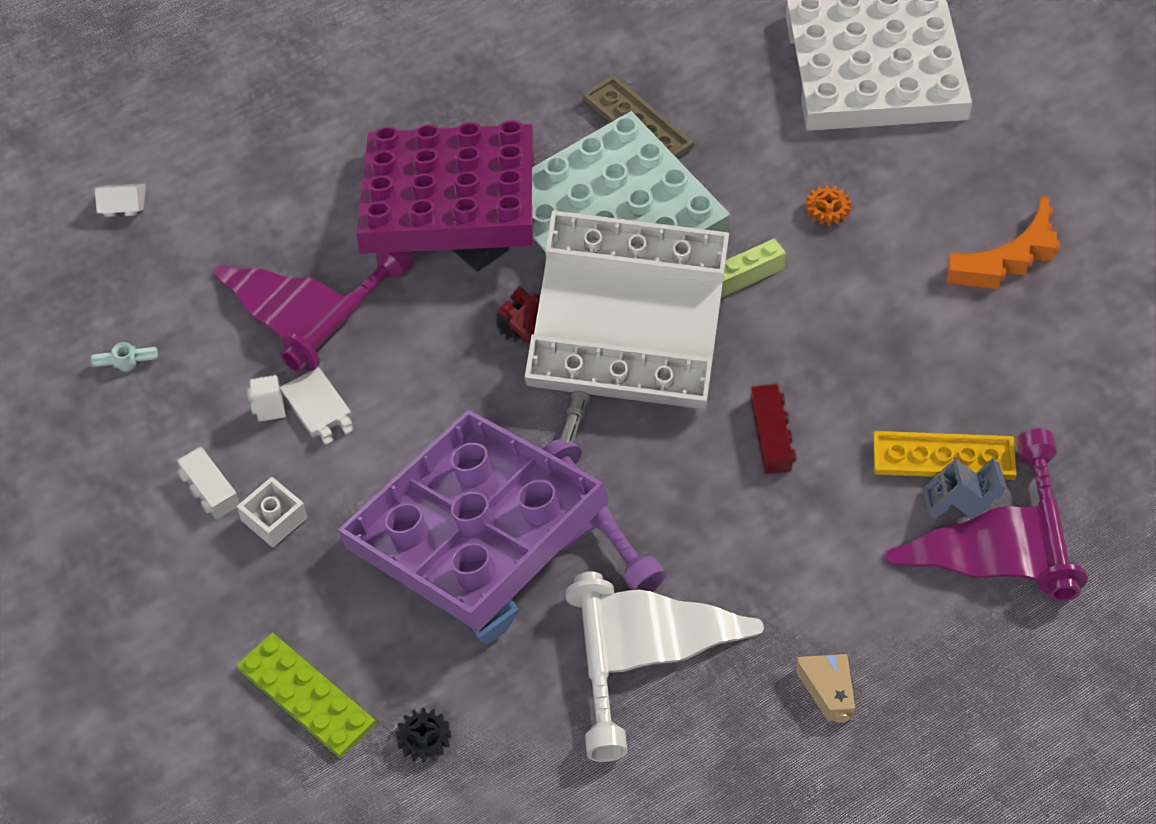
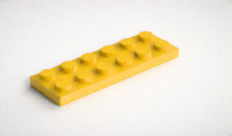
(931, 452)

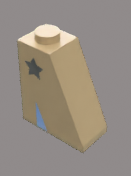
(828, 684)

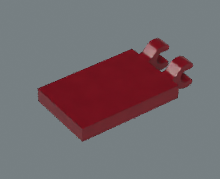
(522, 320)

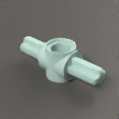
(124, 356)

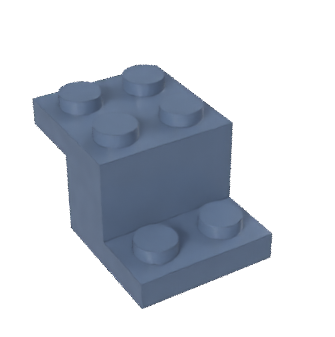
(964, 488)

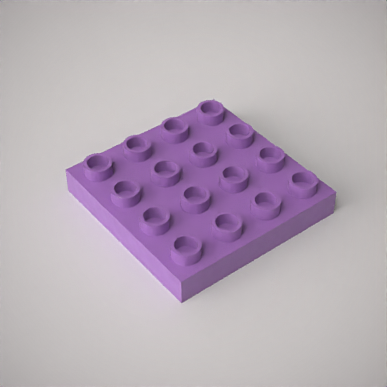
(474, 518)

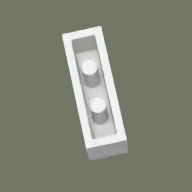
(207, 483)

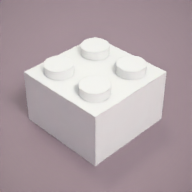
(272, 512)

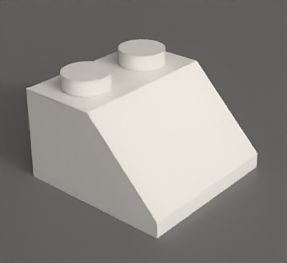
(120, 198)

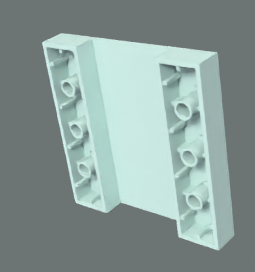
(624, 176)

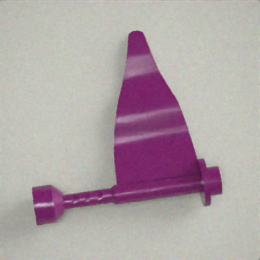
(303, 308)
(1006, 538)

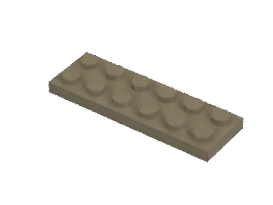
(615, 99)

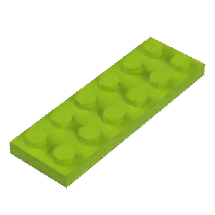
(306, 695)

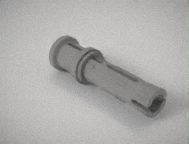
(574, 415)

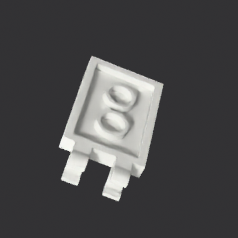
(317, 405)

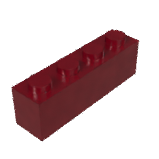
(771, 429)

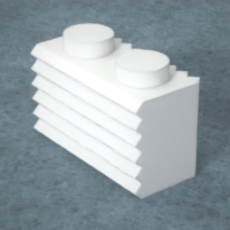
(266, 398)

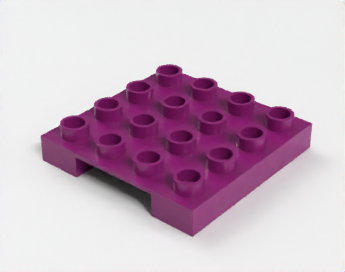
(447, 188)

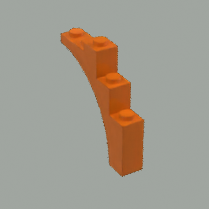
(990, 267)

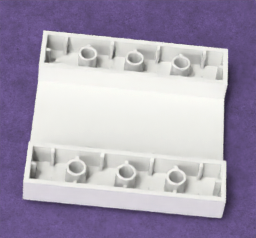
(877, 62)
(628, 310)

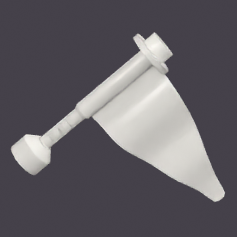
(638, 631)

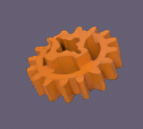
(828, 205)

